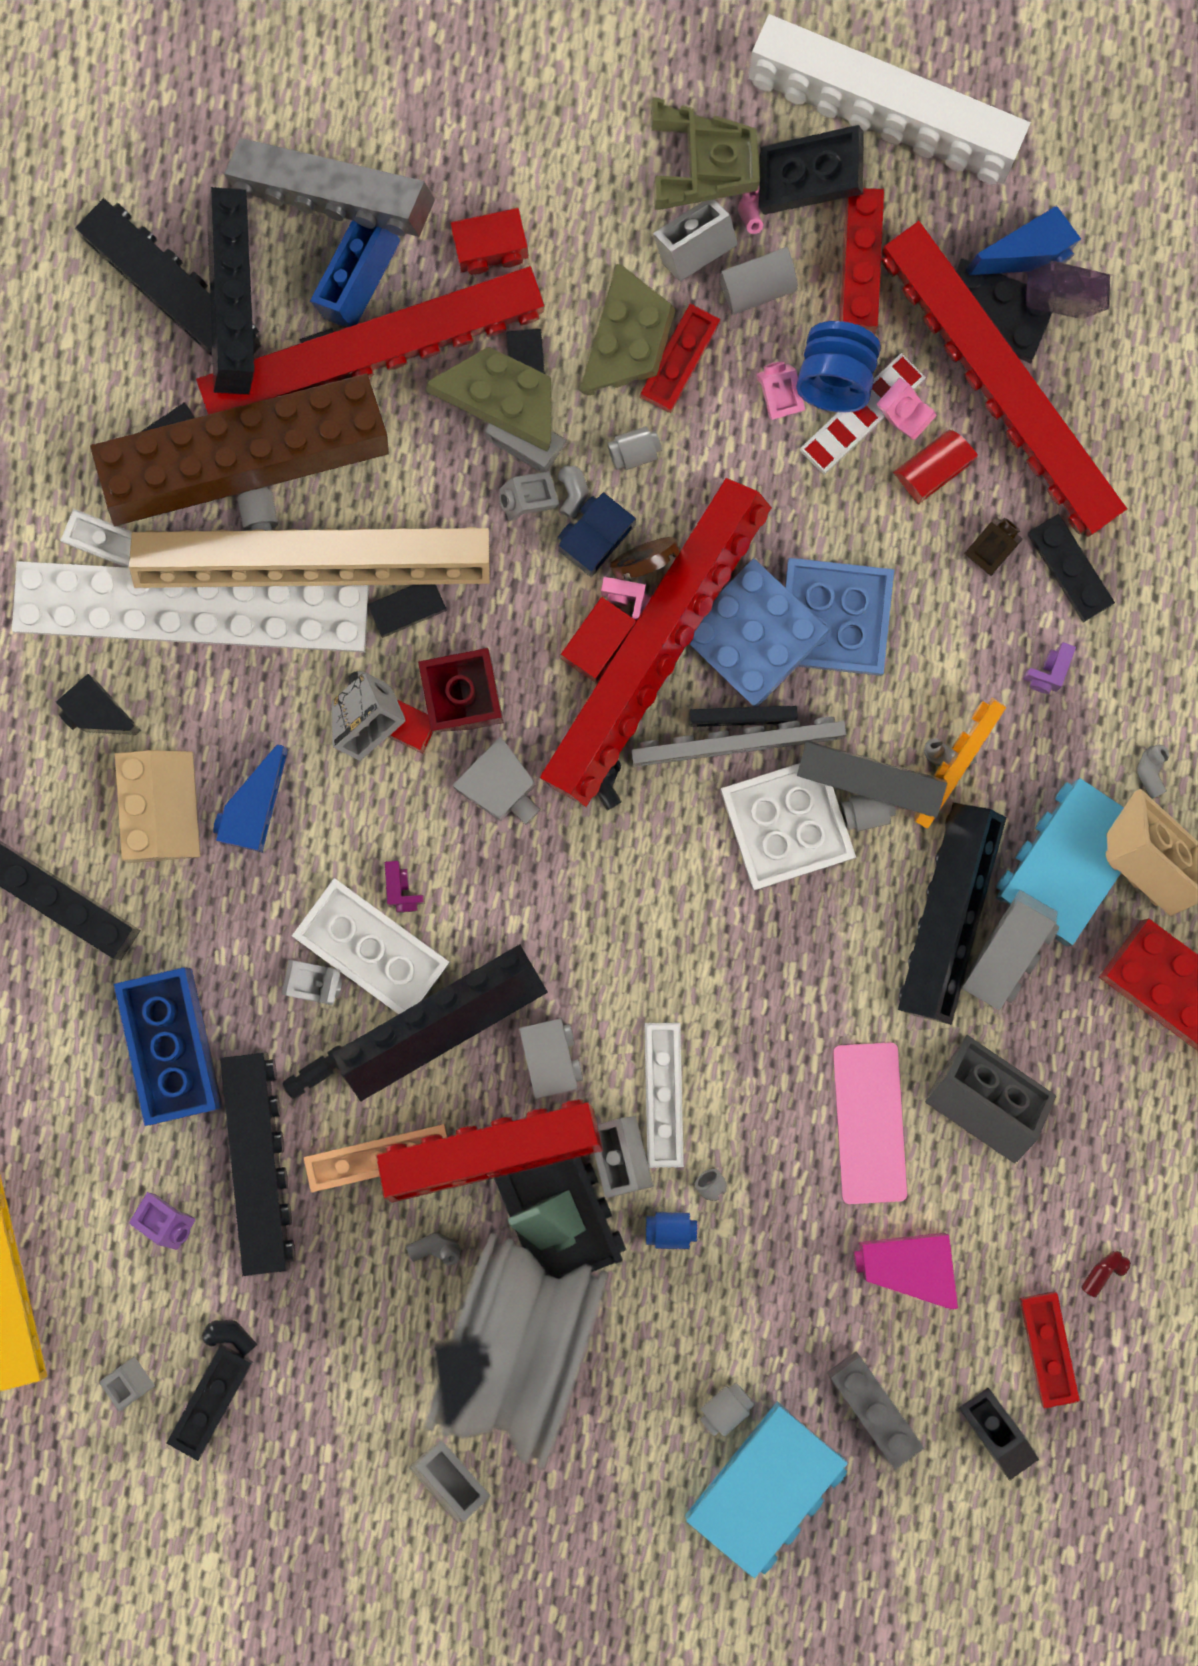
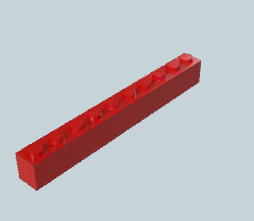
(389, 339)
(1002, 379)
(656, 642)

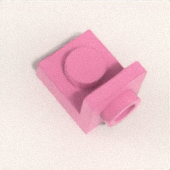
(780, 390)
(905, 409)
(621, 592)

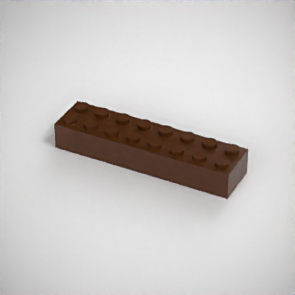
(240, 449)

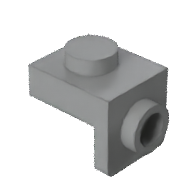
(312, 982)

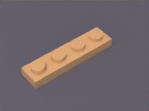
(359, 1160)

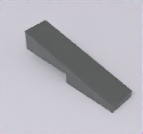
(872, 778)

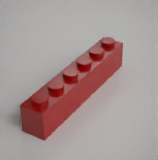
(489, 1151)

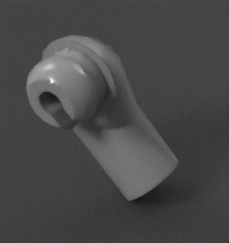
(577, 490)
(937, 752)
(1149, 768)
(436, 1245)

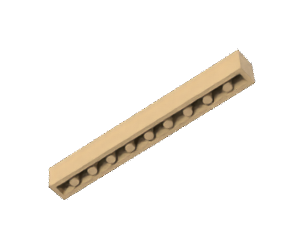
(309, 557)

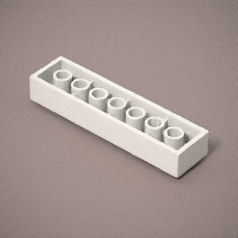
(886, 100)

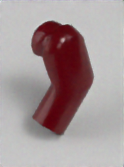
(1103, 1270)

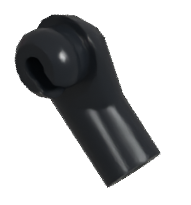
(606, 792)
(228, 1332)

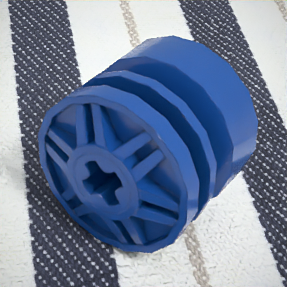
(838, 366)

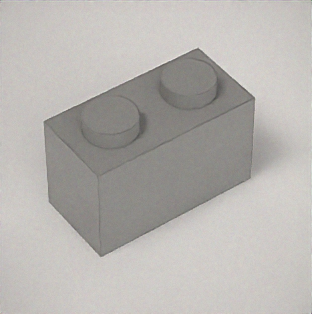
(695, 238)
(550, 1058)
(623, 1158)

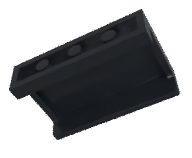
(595, 1245)

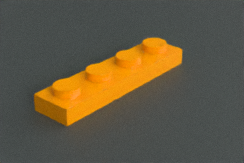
(966, 749)

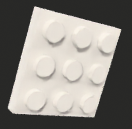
(786, 826)

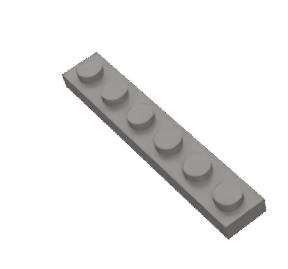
(753, 739)

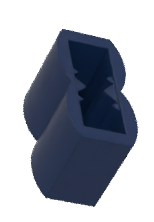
(596, 533)

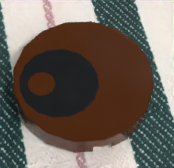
(645, 558)

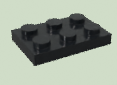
(811, 170)
(1006, 306)

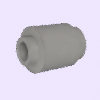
(634, 448)
(257, 509)
(866, 813)
(726, 1410)

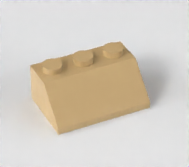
(157, 805)
(1155, 854)

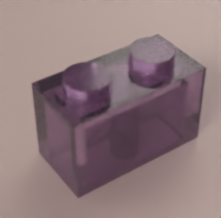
(1068, 290)

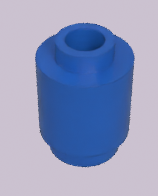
(670, 1230)

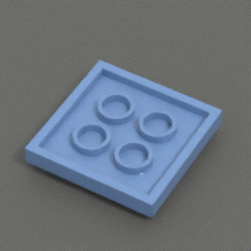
(852, 605)
(757, 633)

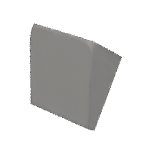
(126, 1384)

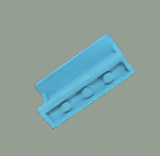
(1067, 859)
(766, 1491)

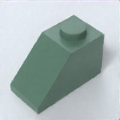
(550, 1222)

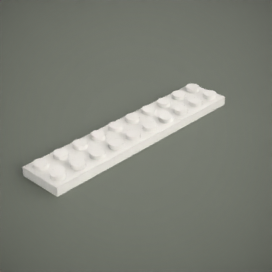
(106, 605)

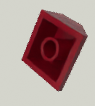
(461, 691)

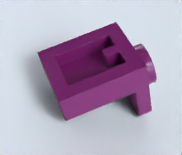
(397, 881)

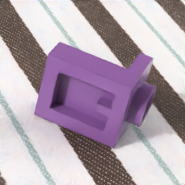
(1057, 665)
(162, 1222)

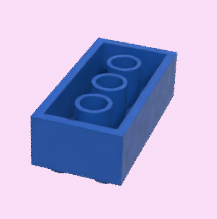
(168, 1046)

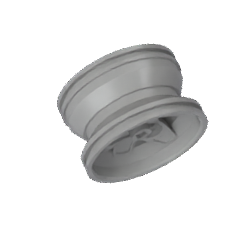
(534, 1342)

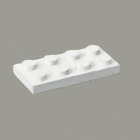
(370, 948)

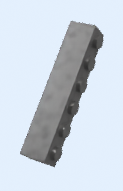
(330, 187)

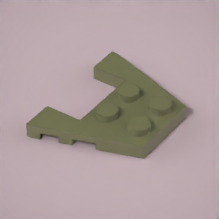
(720, 157)

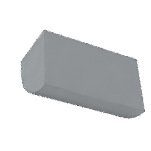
(759, 281)
(524, 451)
(449, 1482)

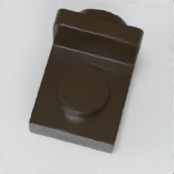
(994, 545)

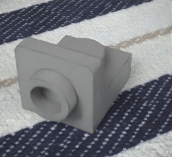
(528, 495)

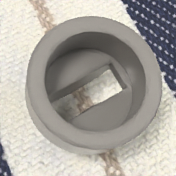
(711, 1191)

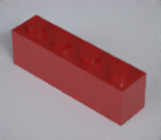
(862, 259)

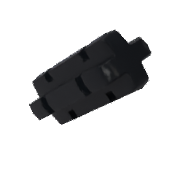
(311, 1074)

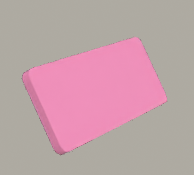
(870, 1123)

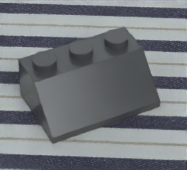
(991, 1099)

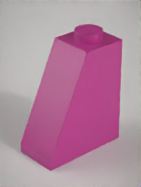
(912, 1266)

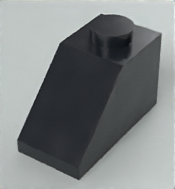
(94, 710)
(459, 1373)
(999, 1433)

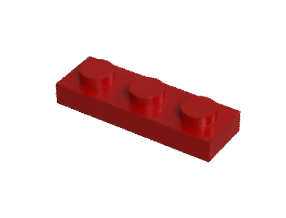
(680, 358)
(1049, 1349)

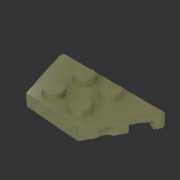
(628, 334)
(500, 394)

